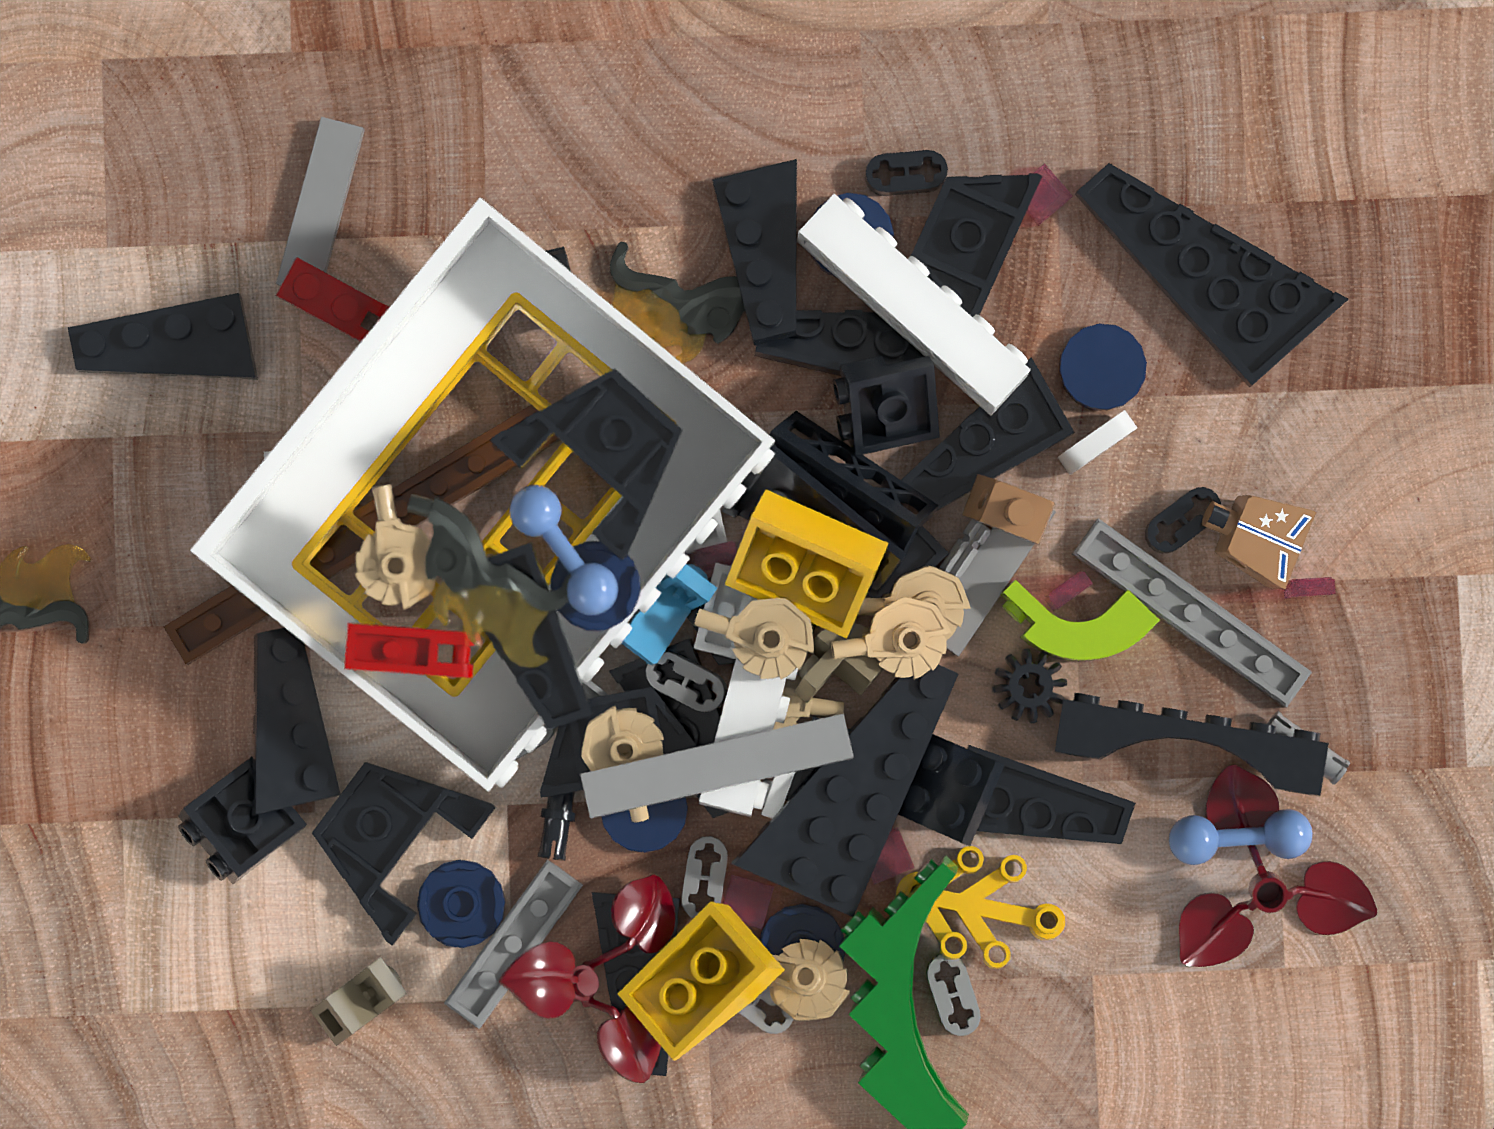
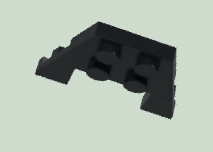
(616, 436)
(377, 824)

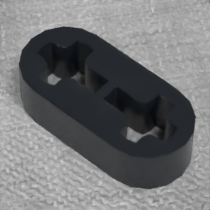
(904, 162)
(1176, 511)

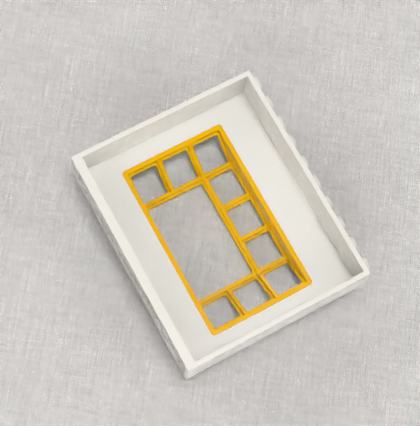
(381, 403)

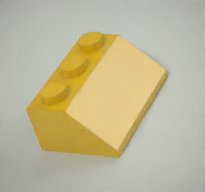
(807, 561)

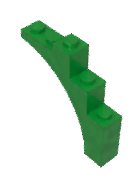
(886, 948)

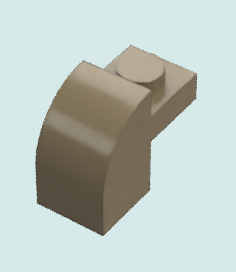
(855, 671)
(359, 1001)

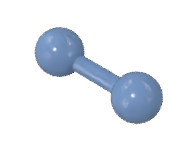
(536, 513)
(1197, 840)

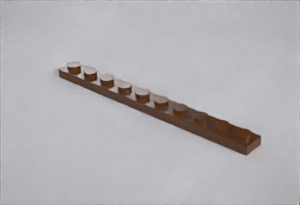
(447, 479)

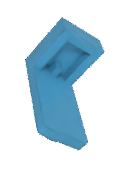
(658, 626)

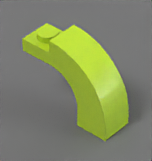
(1110, 633)

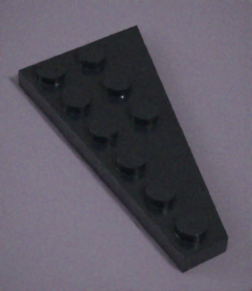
(1224, 285)
(844, 811)

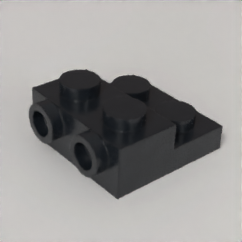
(886, 404)
(228, 831)

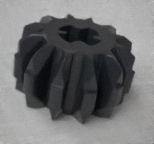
(1043, 680)

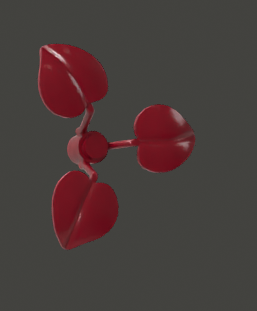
(1331, 894)
(550, 982)

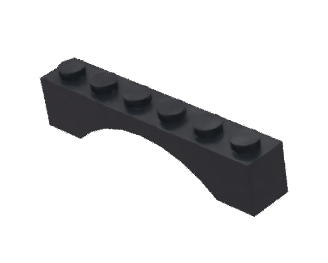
(1284, 761)

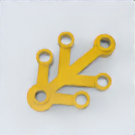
(972, 906)

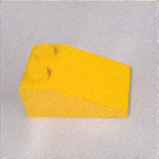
(700, 979)

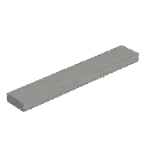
(1192, 613)
(717, 766)

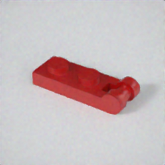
(328, 299)
(407, 650)

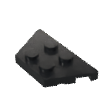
(973, 232)
(566, 754)

